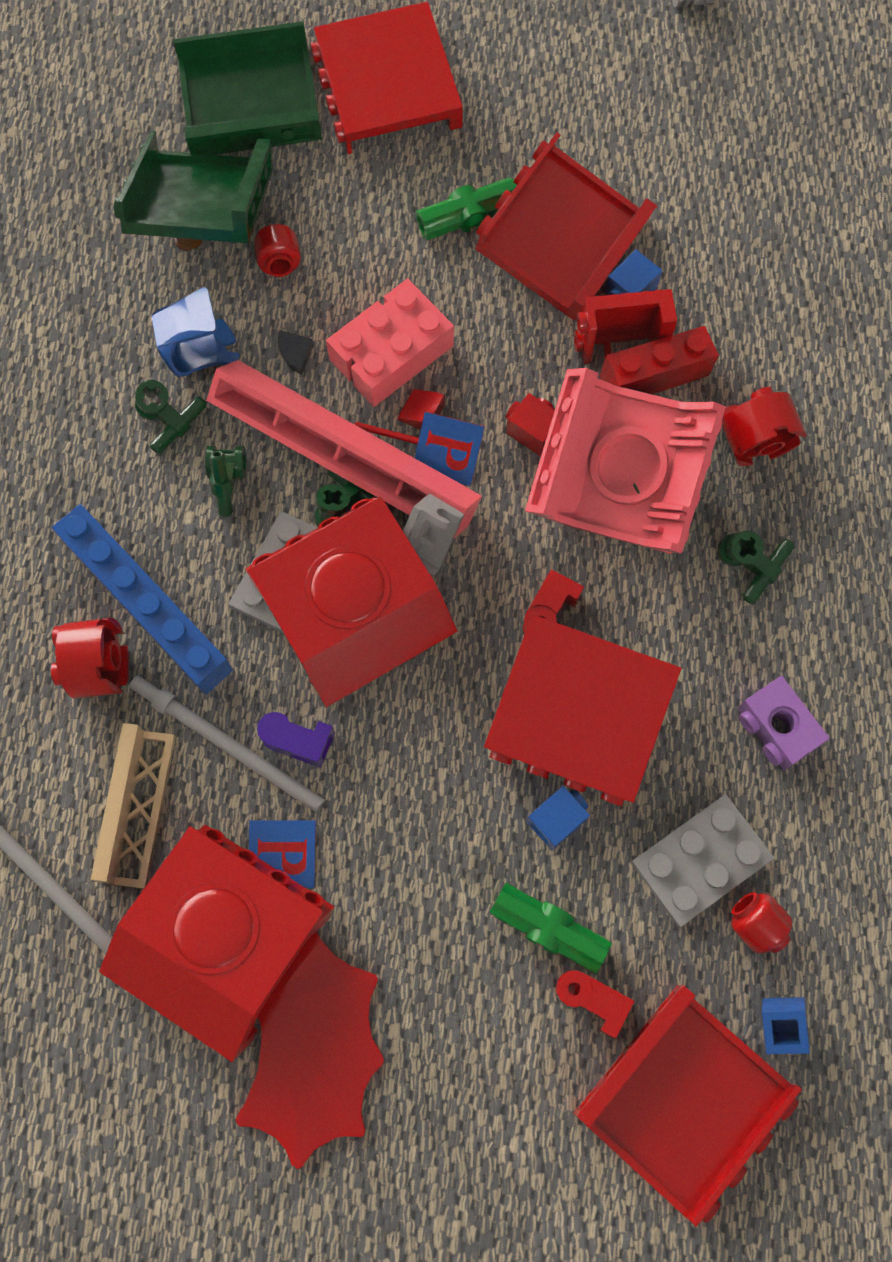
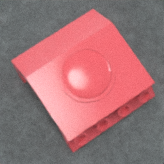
(618, 437)

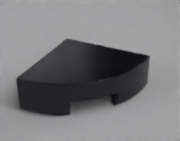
(294, 350)

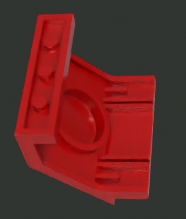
(352, 599)
(212, 938)

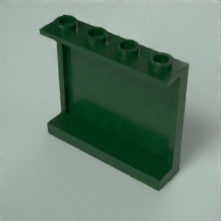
(247, 89)
(194, 193)

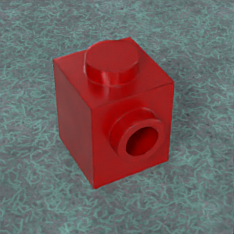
(530, 422)

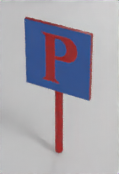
(443, 444)
(286, 847)

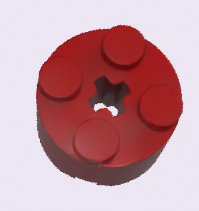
(763, 426)
(90, 658)

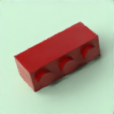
(662, 362)

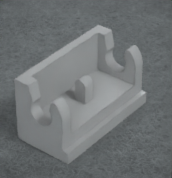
(432, 530)

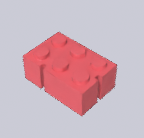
(390, 342)

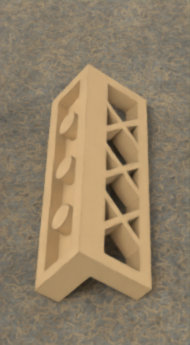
(119, 804)

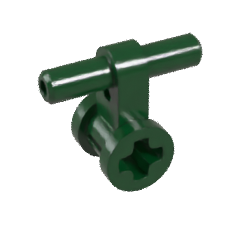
(177, 423)
(222, 470)
(336, 500)
(765, 568)

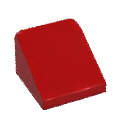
(418, 403)

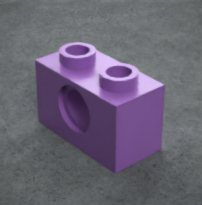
(781, 702)

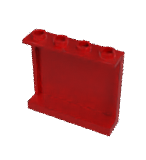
(385, 73)
(560, 229)
(582, 710)
(688, 1105)

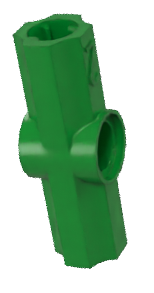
(462, 210)
(551, 928)

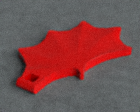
(314, 1054)

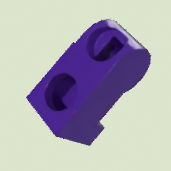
(294, 740)

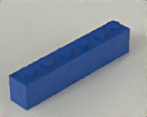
(143, 599)

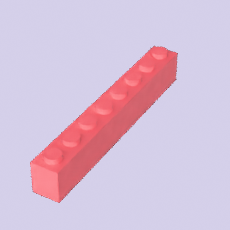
(334, 442)

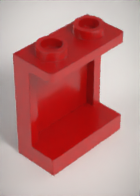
(624, 319)

